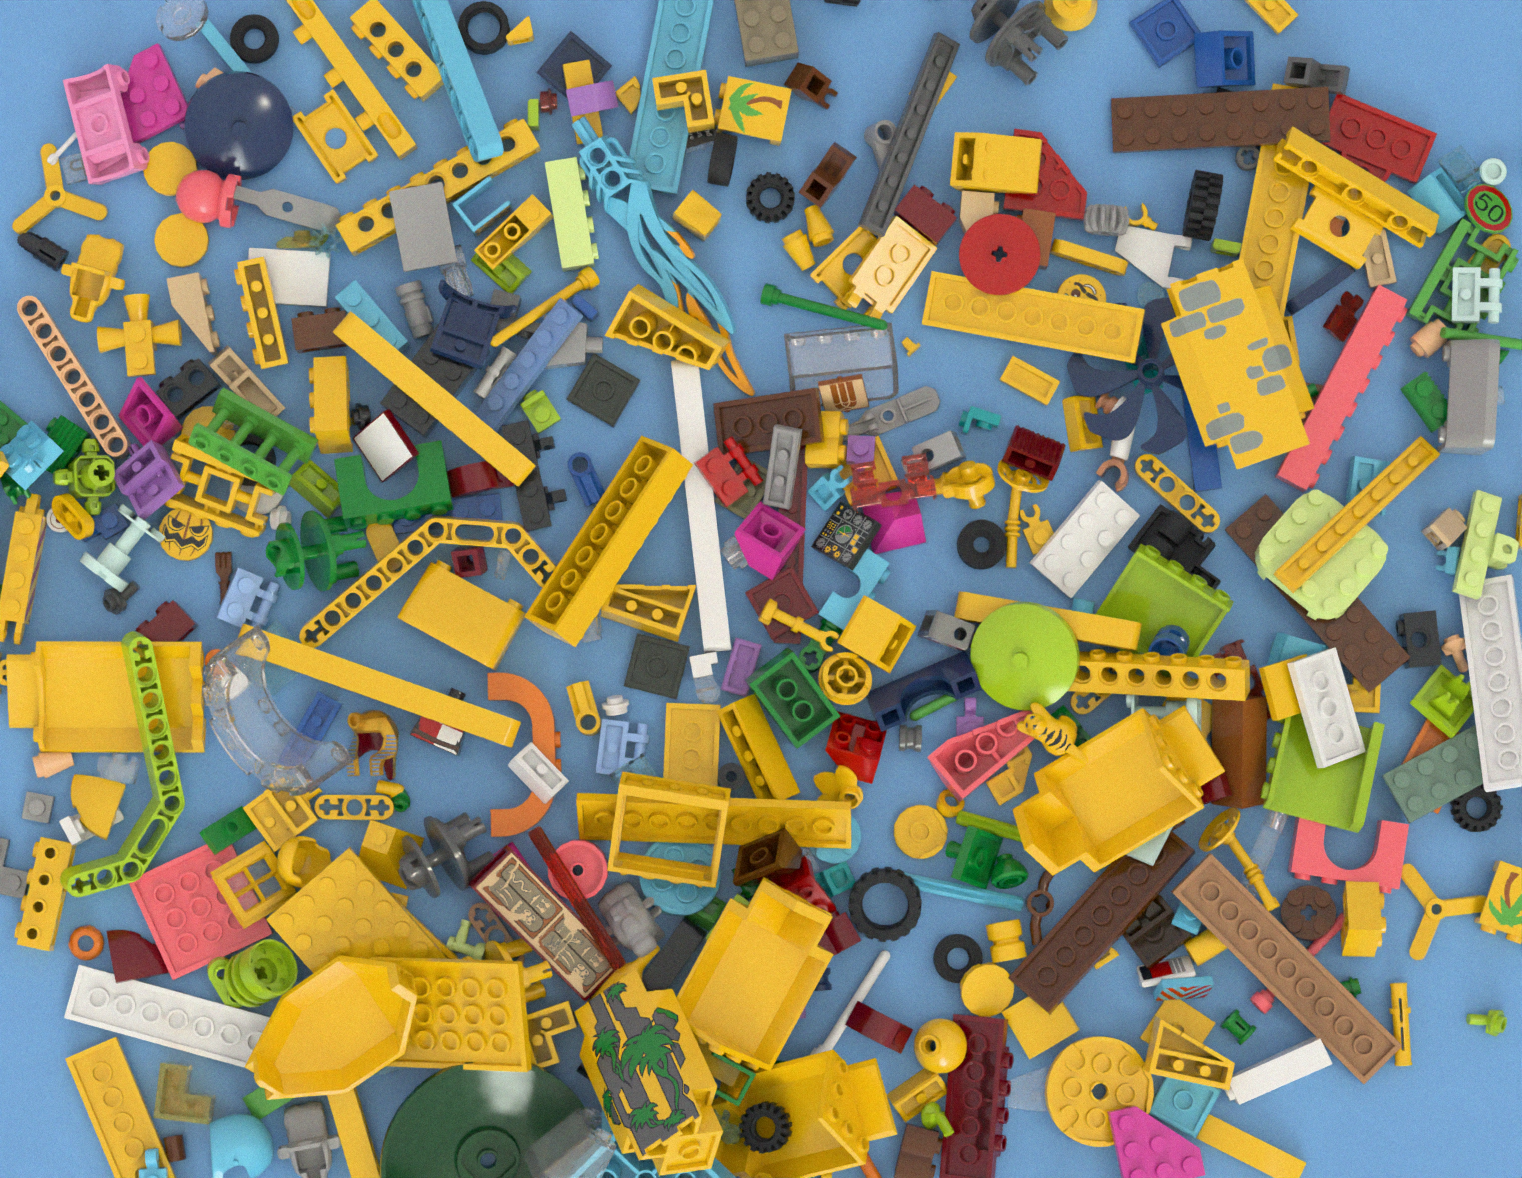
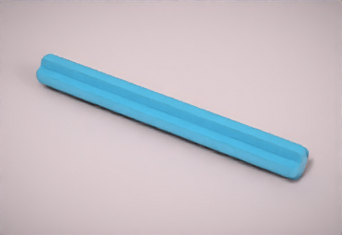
(967, 893)

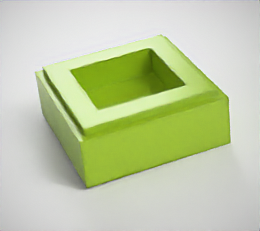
(534, 114)
(1225, 247)

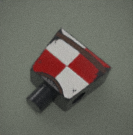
(439, 734)

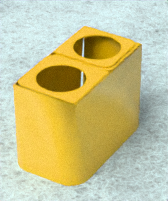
(697, 216)

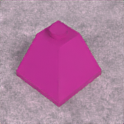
(768, 539)

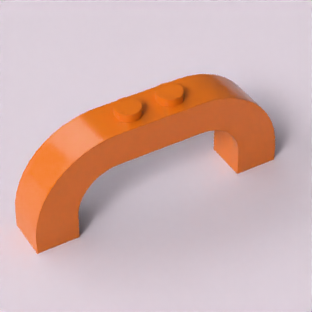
(519, 690)

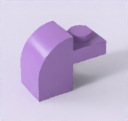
(592, 98)

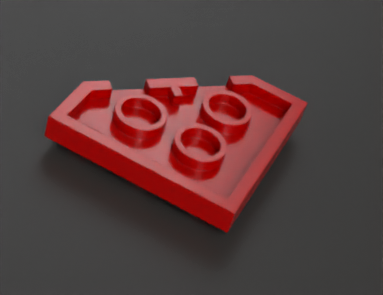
(1057, 187)

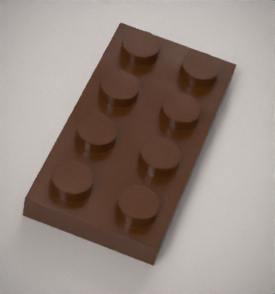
(753, 419)

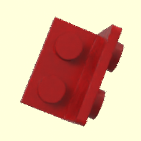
(803, 883)

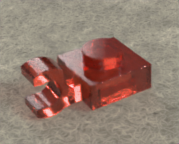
(1342, 317)

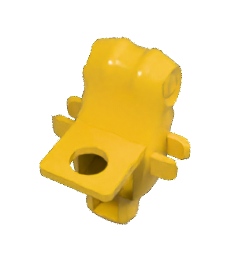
(93, 275)

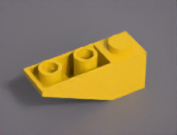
(514, 232)

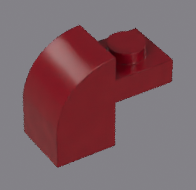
(476, 479)
(879, 1027)

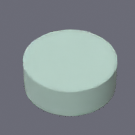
(1492, 171)

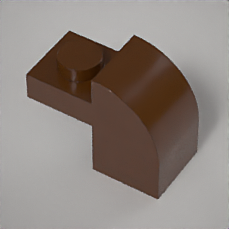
(827, 175)

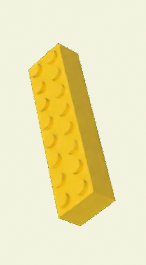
(608, 540)

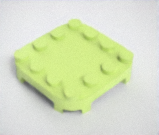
(1342, 577)

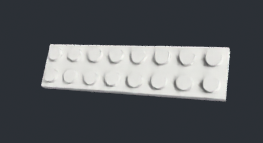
(1496, 680)
(164, 1016)

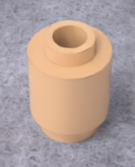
(1428, 339)

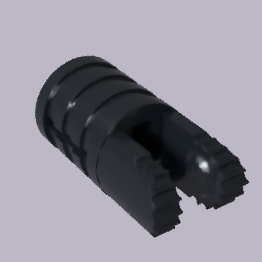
(43, 250)

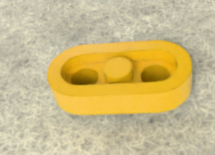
(73, 516)

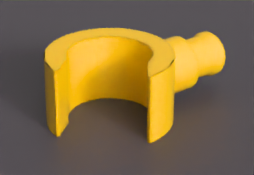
(1146, 221)

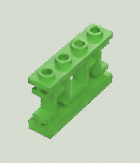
(1443, 272)

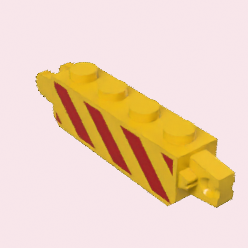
(22, 567)

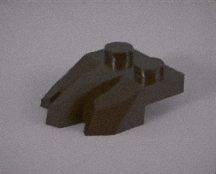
(1153, 934)

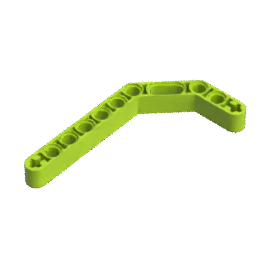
(155, 766)

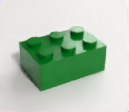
(792, 698)

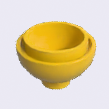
(949, 1041)

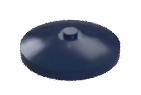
(238, 125)

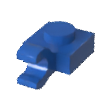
(108, 523)

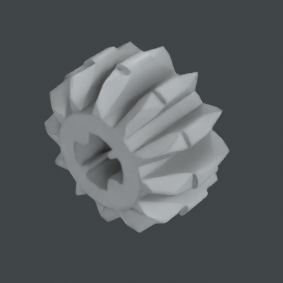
(1106, 220)

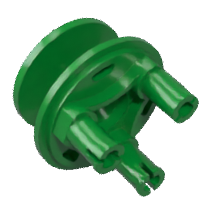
(317, 549)

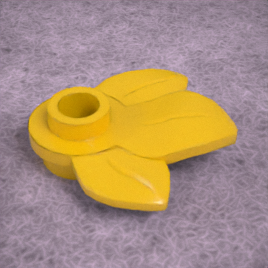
(837, 786)

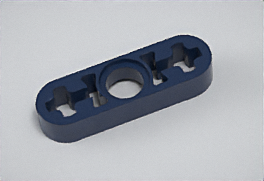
(1319, 288)

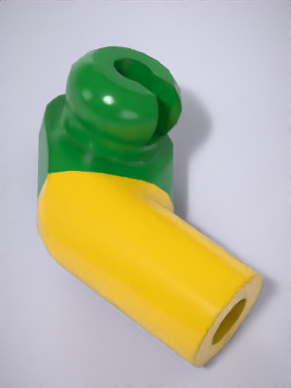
(396, 792)

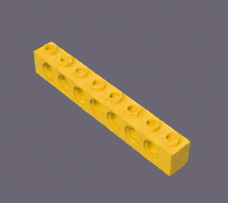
(454, 187)
(1153, 683)

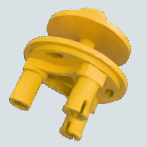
(535, 973)

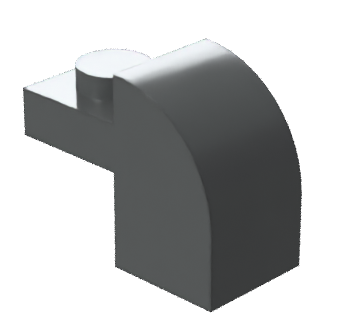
(1310, 73)
(506, 299)

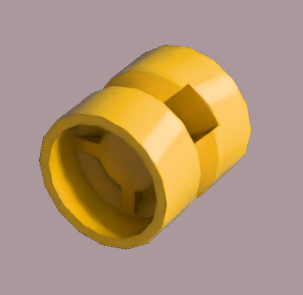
(1006, 940)

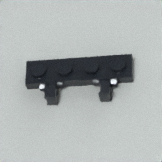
(532, 497)

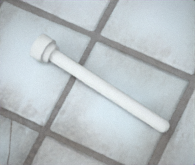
(859, 995)

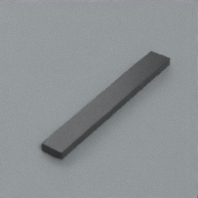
(909, 134)

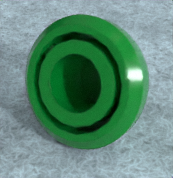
(1008, 872)

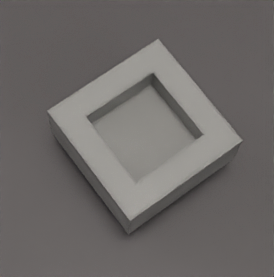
(38, 807)

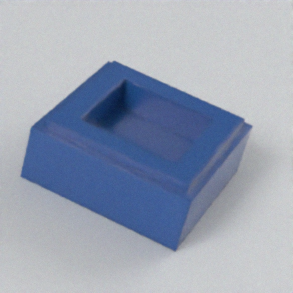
(584, 308)

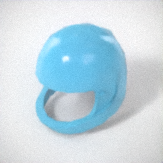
(240, 1141)

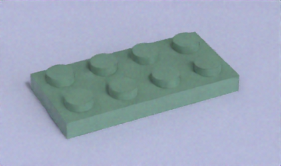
(1437, 775)

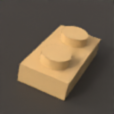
(1379, 264)

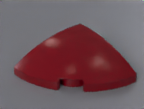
(134, 956)

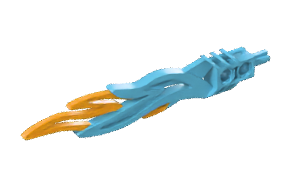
(680, 261)

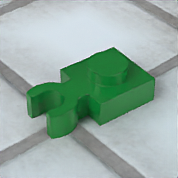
(13, 489)

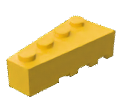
(665, 329)

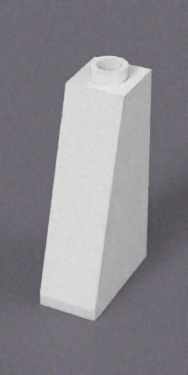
(1278, 1070)

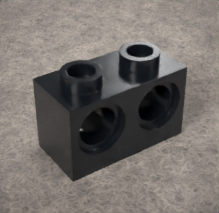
(192, 394)

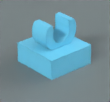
(1452, 557)

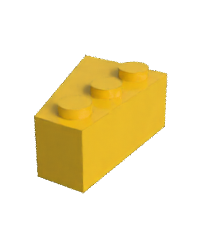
(1185, 1058)

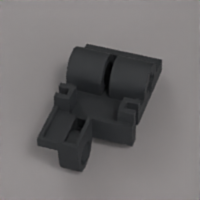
(1177, 541)

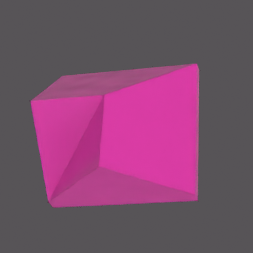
(900, 525)

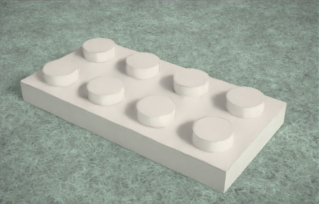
(1084, 539)
(1326, 707)

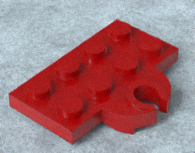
(1378, 140)

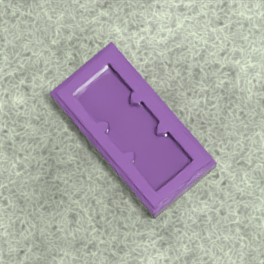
(740, 666)

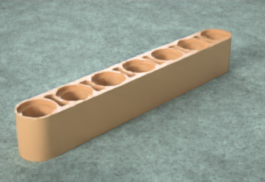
(64, 368)

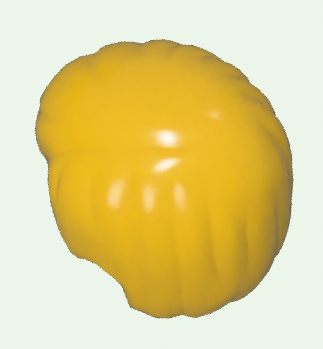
(301, 860)

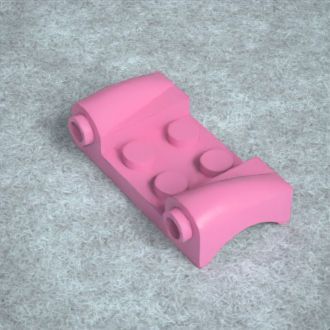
(103, 125)

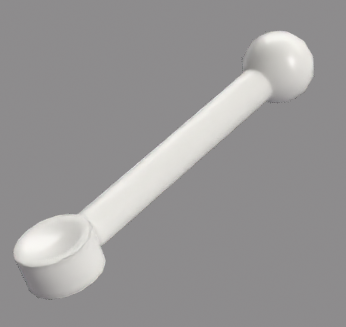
(53, 158)

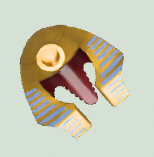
(373, 732)

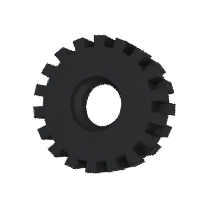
(1202, 205)

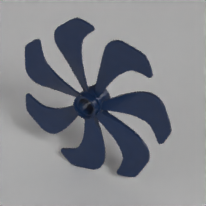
(1121, 422)

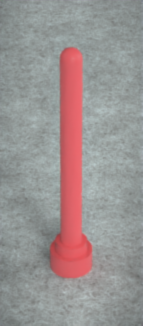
(1264, 999)

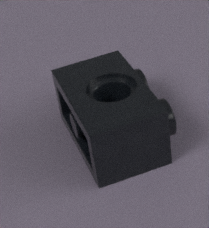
(1426, 625)

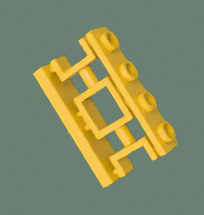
(209, 506)

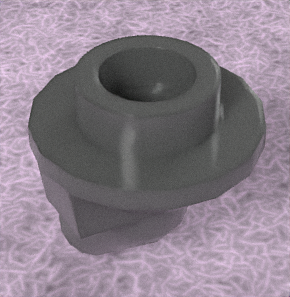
(116, 601)

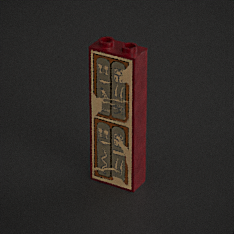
(542, 921)

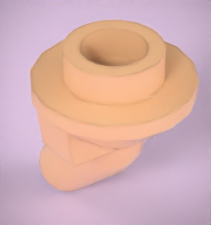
(1455, 646)

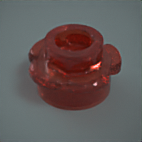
(548, 101)

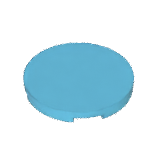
(680, 898)

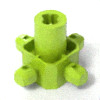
(82, 479)

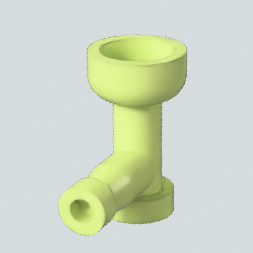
(459, 944)

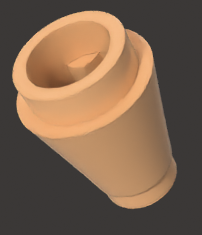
(51, 763)

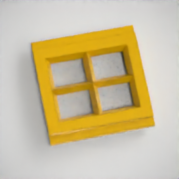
(252, 884)

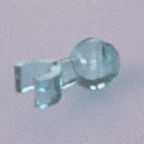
(730, 1131)

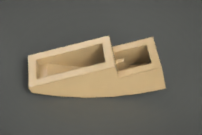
(244, 381)

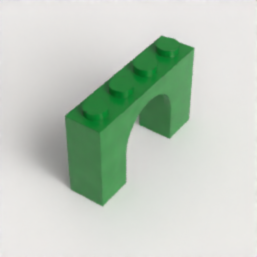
(429, 495)

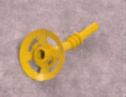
(1019, 483)
(1225, 834)

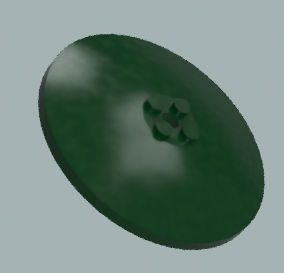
(469, 1113)

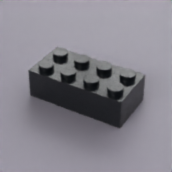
(444, 371)

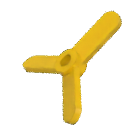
(67, 200)
(1430, 921)

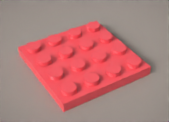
(190, 912)

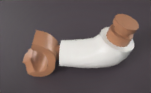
(1119, 449)

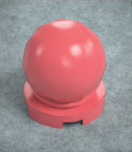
(207, 197)

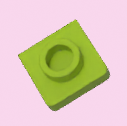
(539, 410)

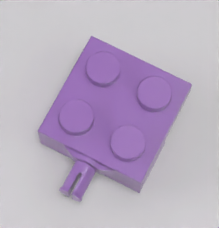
(148, 478)

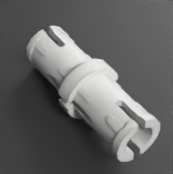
(495, 372)

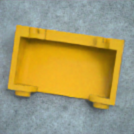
(462, 615)

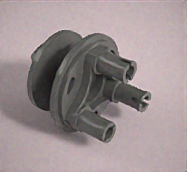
(1015, 34)
(448, 846)

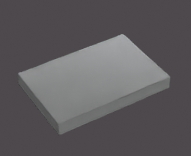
(423, 227)

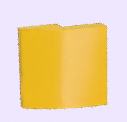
(1038, 1029)

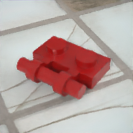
(722, 477)

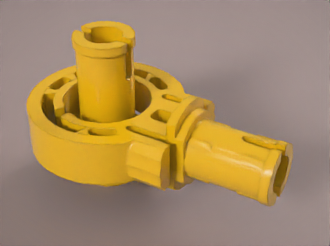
(965, 483)

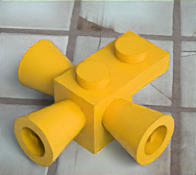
(139, 336)

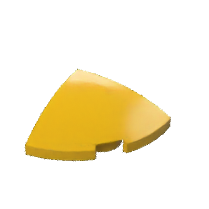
(96, 802)

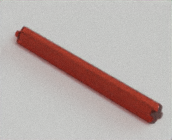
(577, 898)

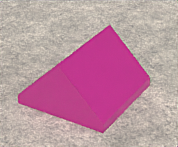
(148, 415)

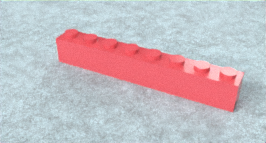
(1342, 386)

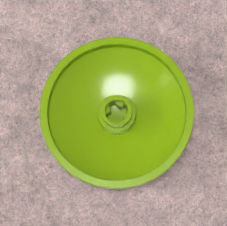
(1025, 655)

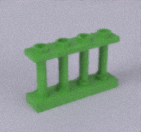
(259, 423)

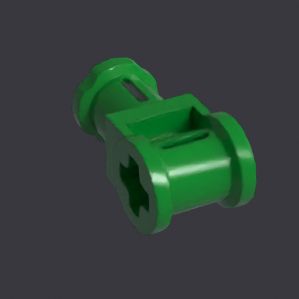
(814, 647)

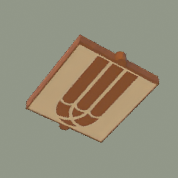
(843, 393)

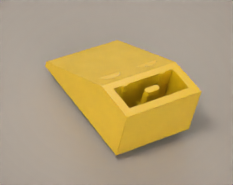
(995, 163)

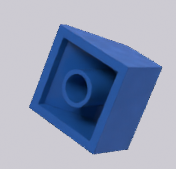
(1224, 58)

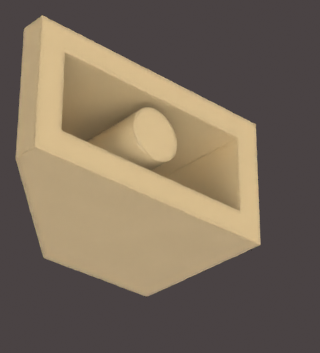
(1445, 528)

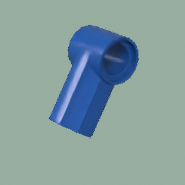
(587, 481)

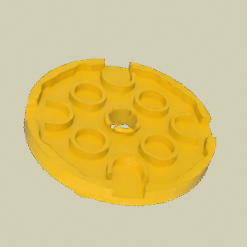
(1077, 1072)

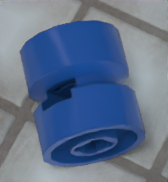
(1170, 640)

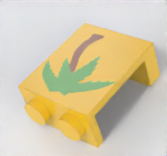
(753, 109)
(1503, 903)

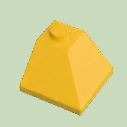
(383, 850)

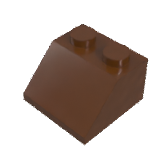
(766, 858)

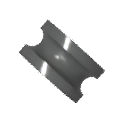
(1239, 159)

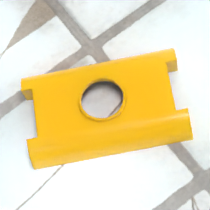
(329, 116)
(1316, 228)
(831, 269)

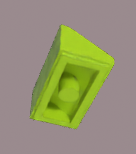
(507, 275)
(316, 488)

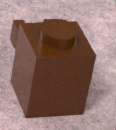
(810, 84)

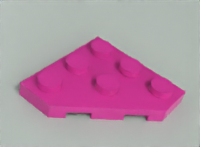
(153, 95)
(1150, 1148)

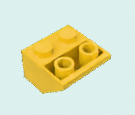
(876, 634)

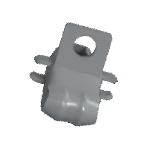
(631, 919)
(308, 1140)

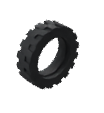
(872, 929)

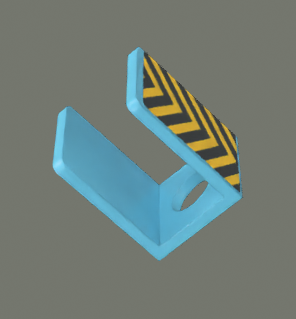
(471, 196)

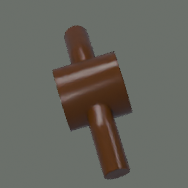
(1036, 917)

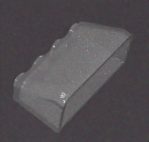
(844, 352)

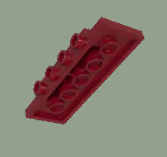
(977, 1100)

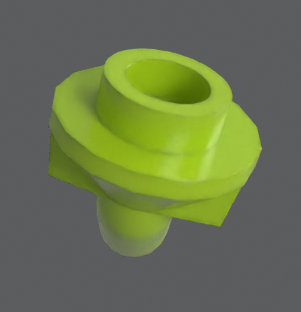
(1494, 1021)
(933, 1116)

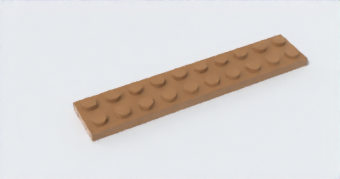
(1286, 968)

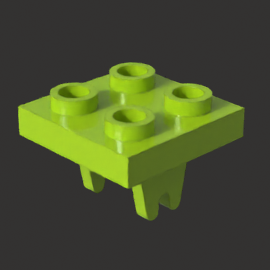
(1445, 700)

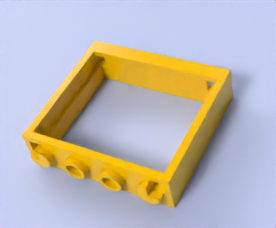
(676, 792)

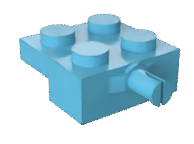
(29, 454)

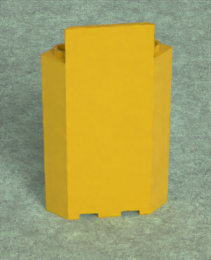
(83, 700)

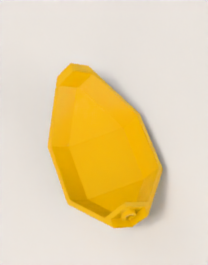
(335, 1029)

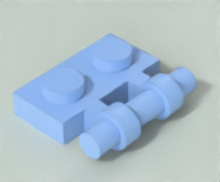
(240, 597)
(613, 744)

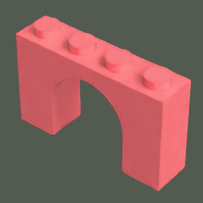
(1383, 866)

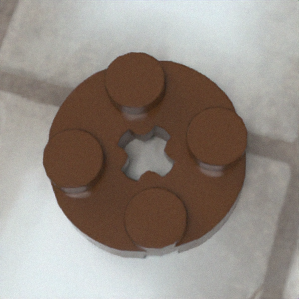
(1319, 924)

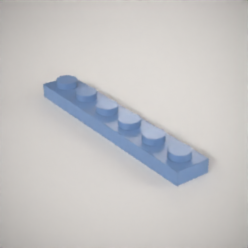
(528, 364)

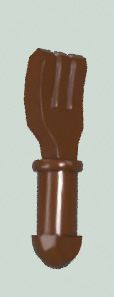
(223, 566)

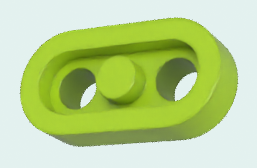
(219, 982)

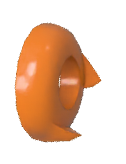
(98, 940)

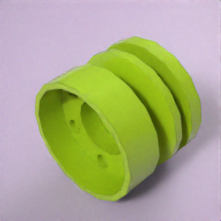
(260, 973)

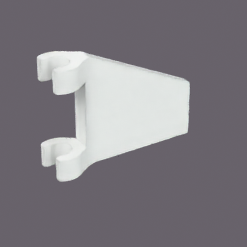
(1151, 252)

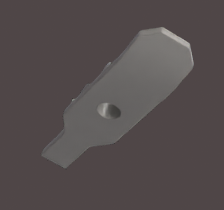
(304, 211)
(904, 410)

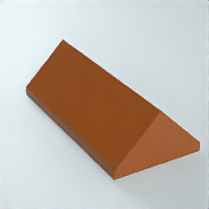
(1241, 746)

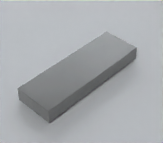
(782, 466)

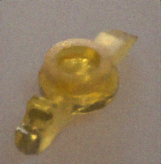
(300, 240)

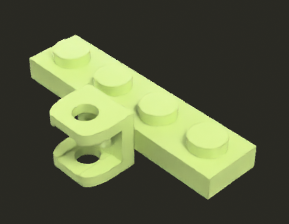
(1481, 546)

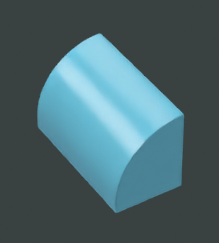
(1441, 197)

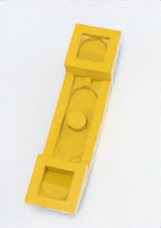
(1249, 1149)

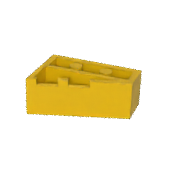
(331, 404)
(650, 608)

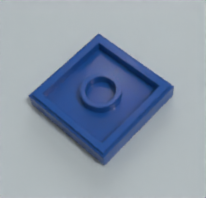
(1165, 30)

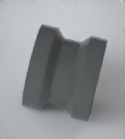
(910, 738)

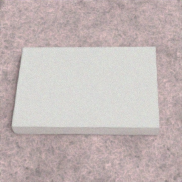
(297, 276)

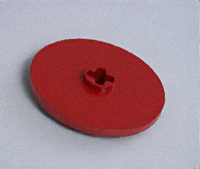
(987, 237)

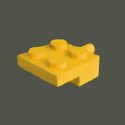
(282, 815)

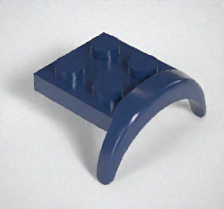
(466, 327)

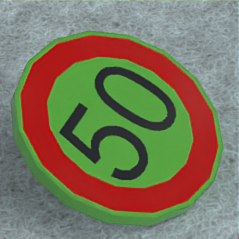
(1488, 208)

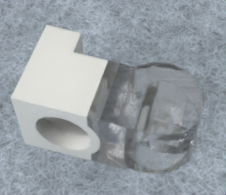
(706, 689)

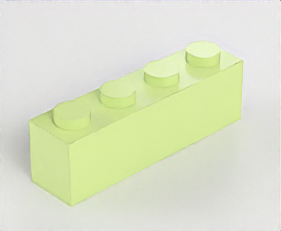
(570, 215)

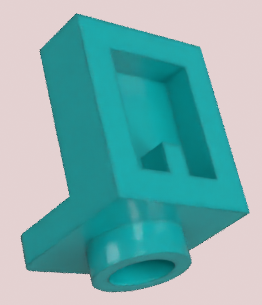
(983, 418)

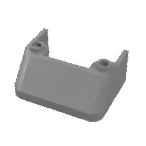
(1471, 396)

